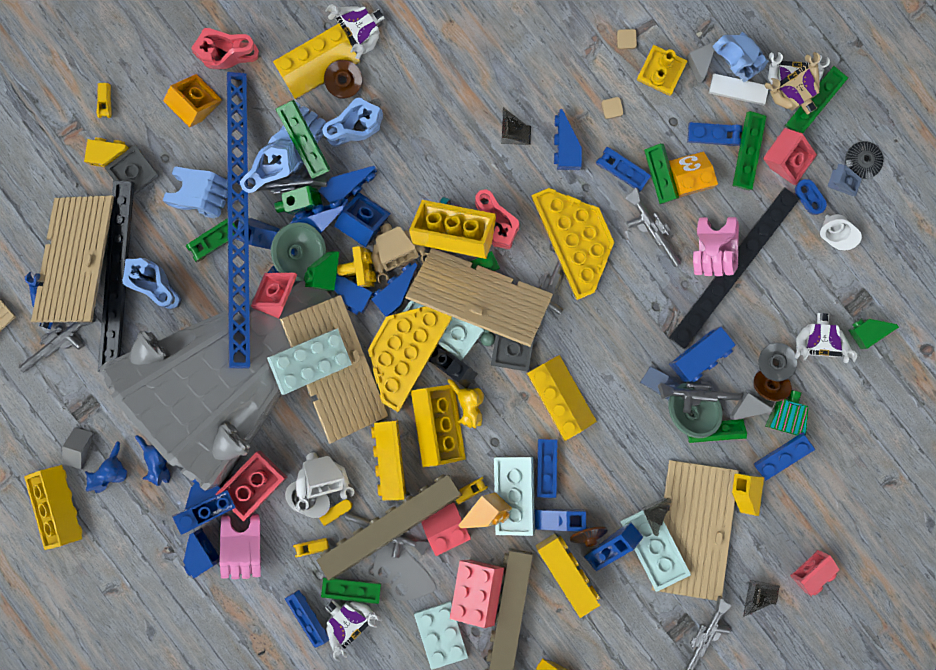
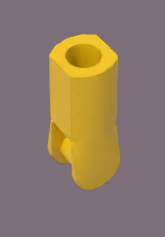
(103, 98)
(467, 491)
(336, 511)
(314, 546)

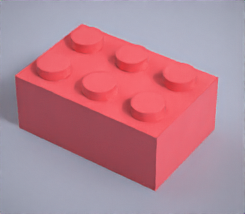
(253, 484)
(476, 593)

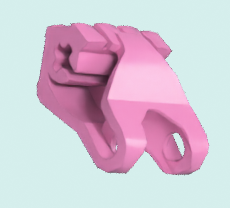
(717, 248)
(241, 550)

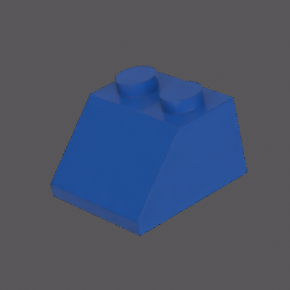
(361, 219)
(199, 554)

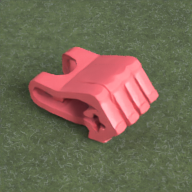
(211, 40)
(508, 223)

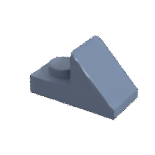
(844, 180)
(654, 377)

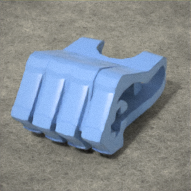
(741, 55)
(347, 120)
(314, 125)
(264, 173)
(199, 191)
(156, 291)

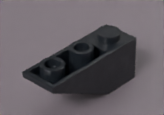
(452, 366)

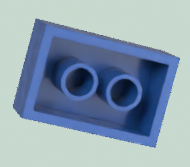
(703, 355)

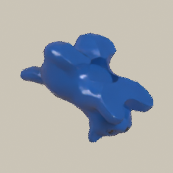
(156, 463)
(109, 471)

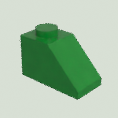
(323, 272)
(870, 331)

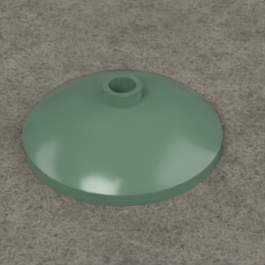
(307, 246)
(704, 418)

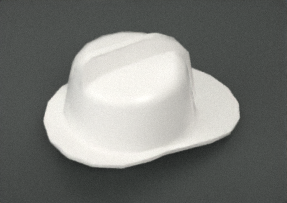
(840, 232)
(317, 505)

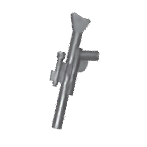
(293, 182)
(656, 229)
(551, 286)
(54, 341)
(694, 397)
(396, 544)
(710, 634)

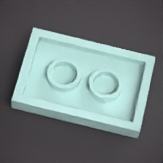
(440, 635)

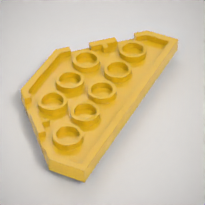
(578, 238)
(403, 350)

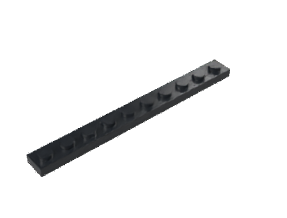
(746, 253)
(116, 256)

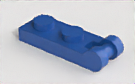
(714, 134)
(623, 169)

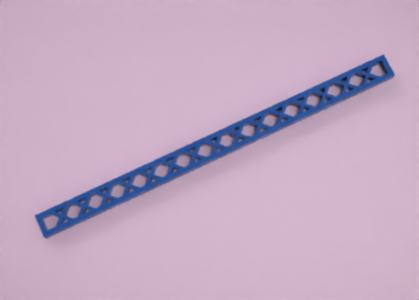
(237, 215)

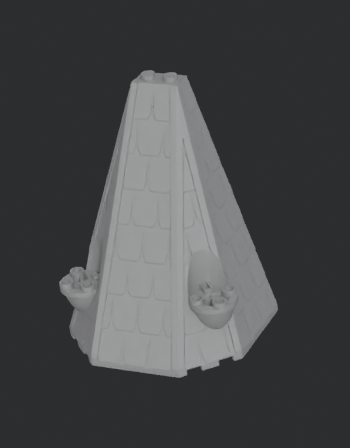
(190, 398)

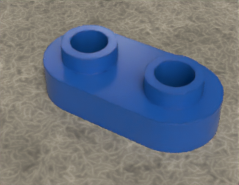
(812, 195)

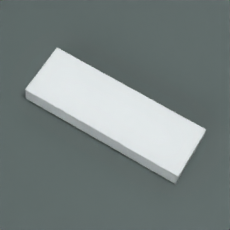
(738, 90)

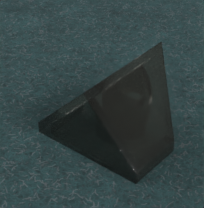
(514, 130)
(656, 513)
(760, 596)

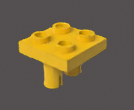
(662, 70)
(360, 267)

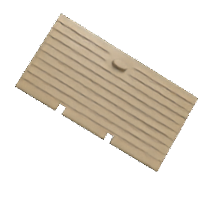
(73, 259)
(479, 296)
(346, 397)
(700, 525)

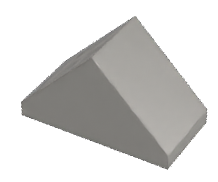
(700, 60)
(748, 407)
(77, 447)

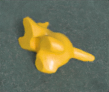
(469, 401)

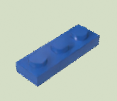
(784, 456)
(547, 468)
(307, 619)

